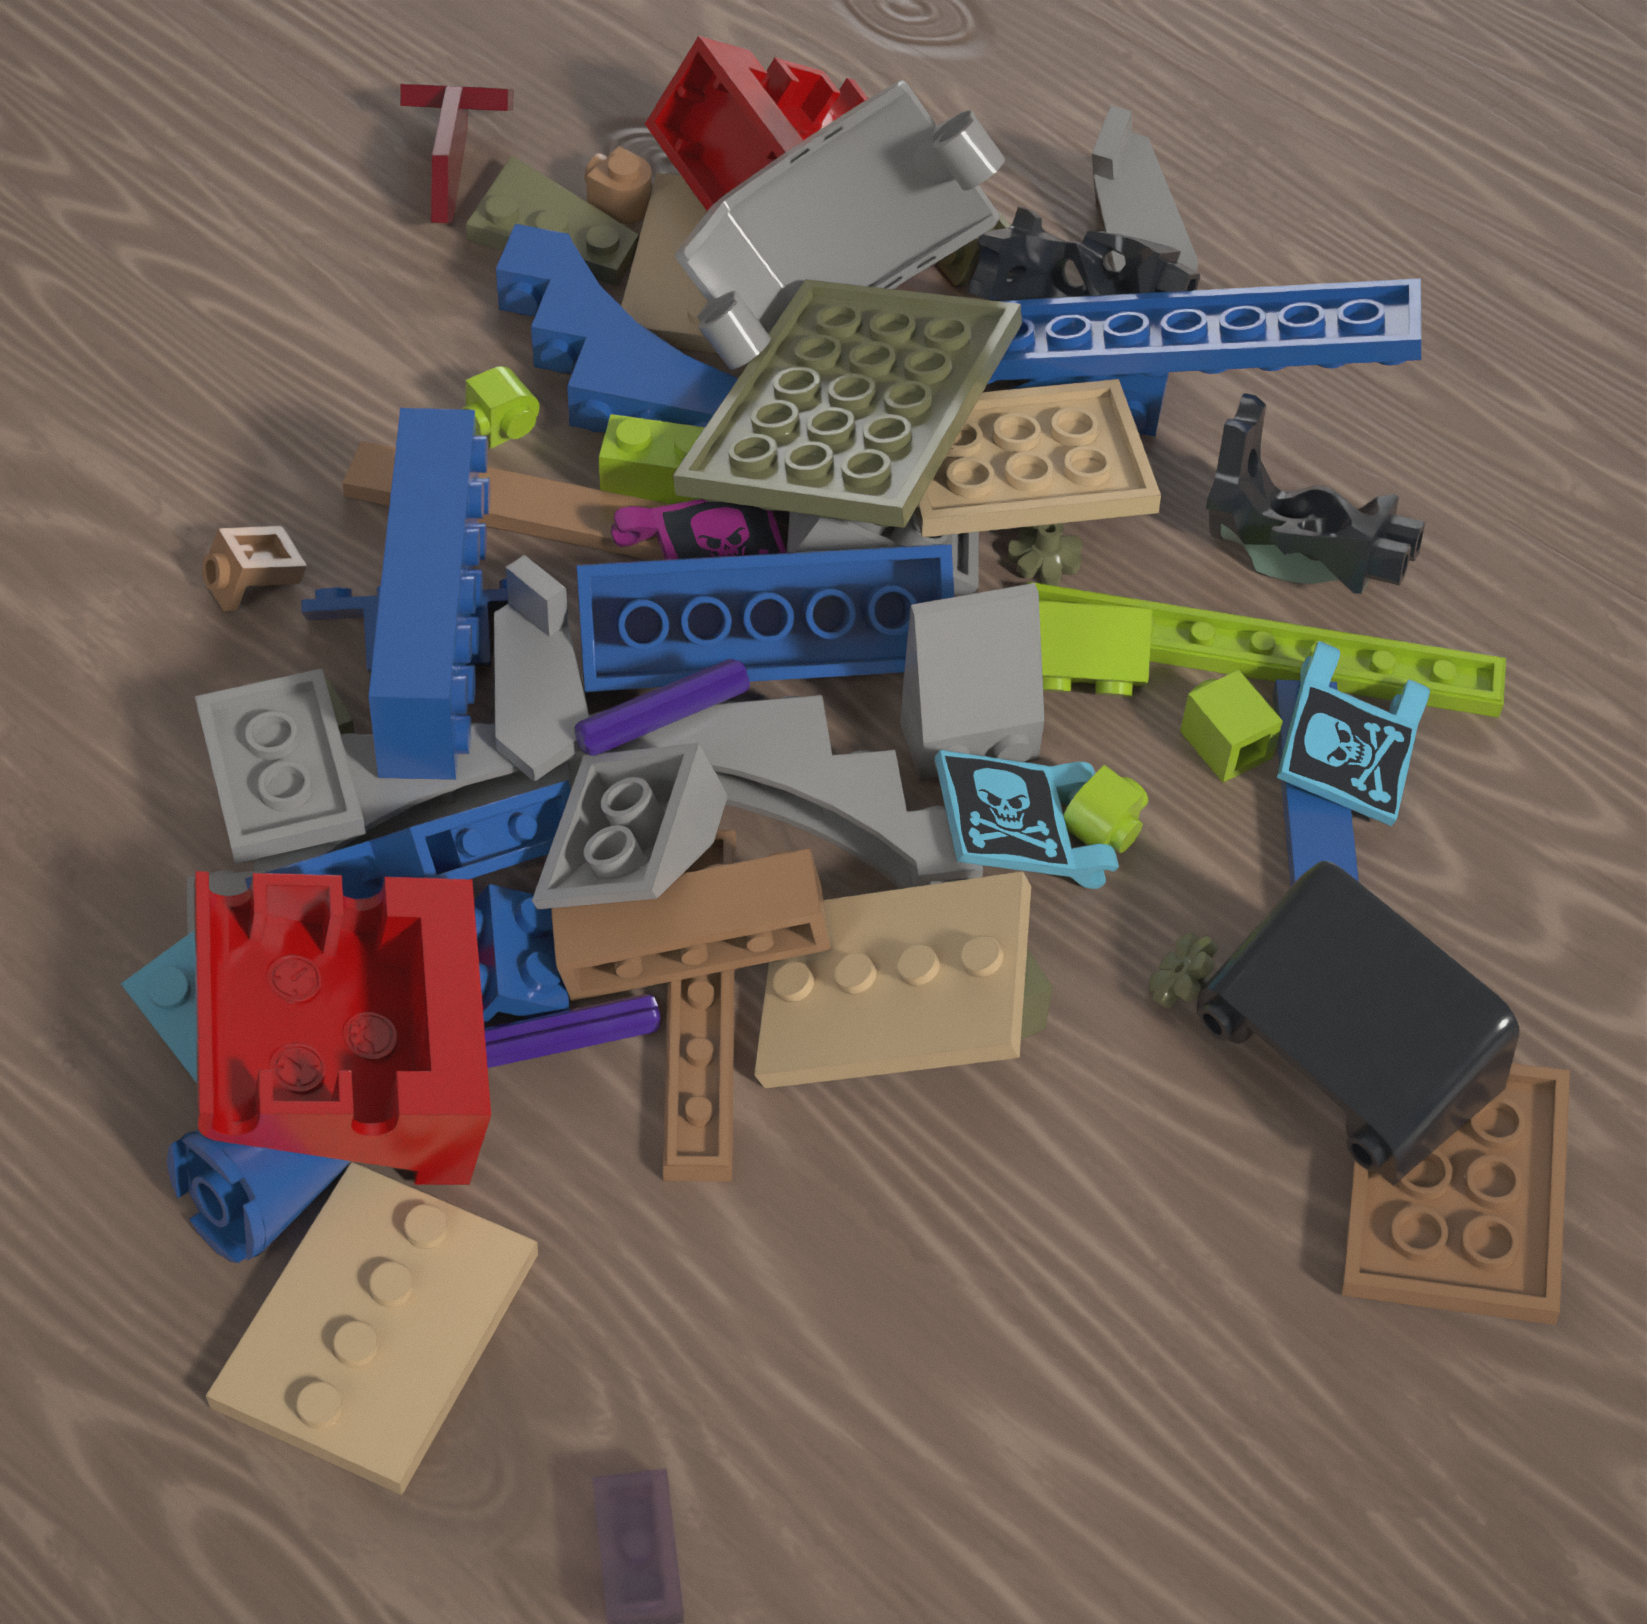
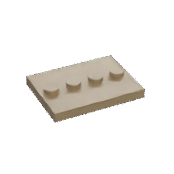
(658, 288)
(1041, 462)
(906, 984)
(374, 1327)

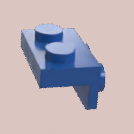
(517, 955)

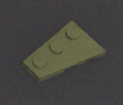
(534, 200)

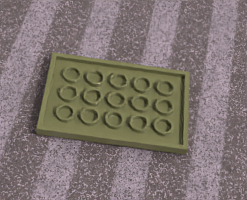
(850, 403)

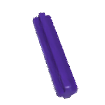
(661, 707)
(571, 1029)

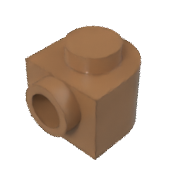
(619, 185)

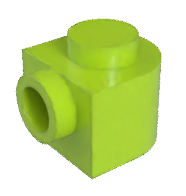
(501, 405)
(1107, 810)

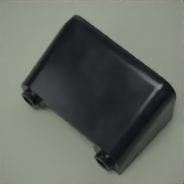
(1366, 1017)

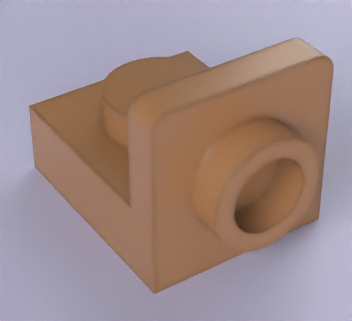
(250, 558)

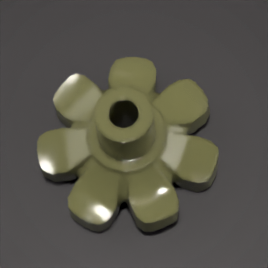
(1045, 551)
(1183, 973)

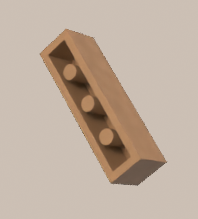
(695, 928)

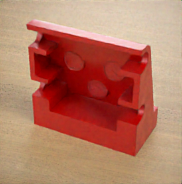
(733, 117)
(343, 1022)

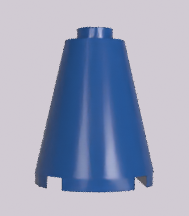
(245, 1191)

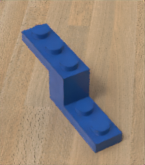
(447, 847)

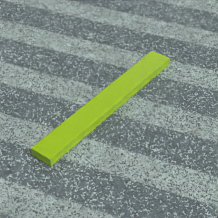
(1278, 649)

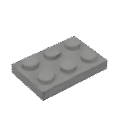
(279, 766)

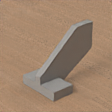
(1134, 190)
(535, 673)

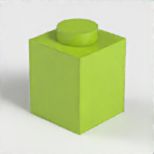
(1230, 725)

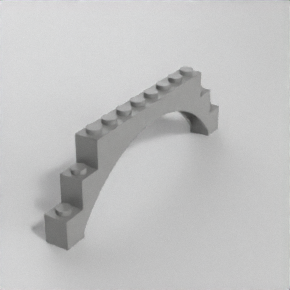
(765, 752)

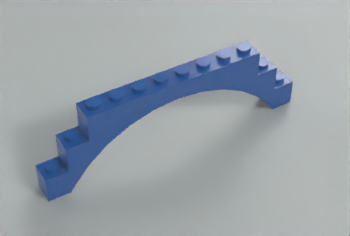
(634, 372)

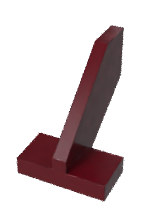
(451, 134)

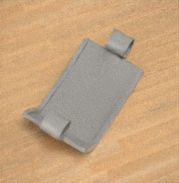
(846, 206)

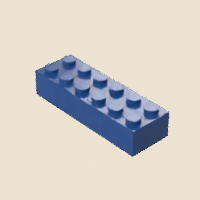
(428, 596)
(770, 611)

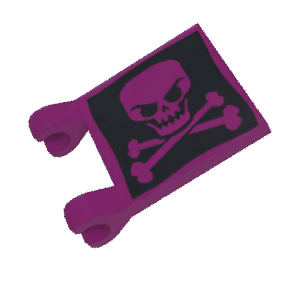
(700, 529)

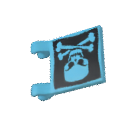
(1347, 745)
(1014, 818)

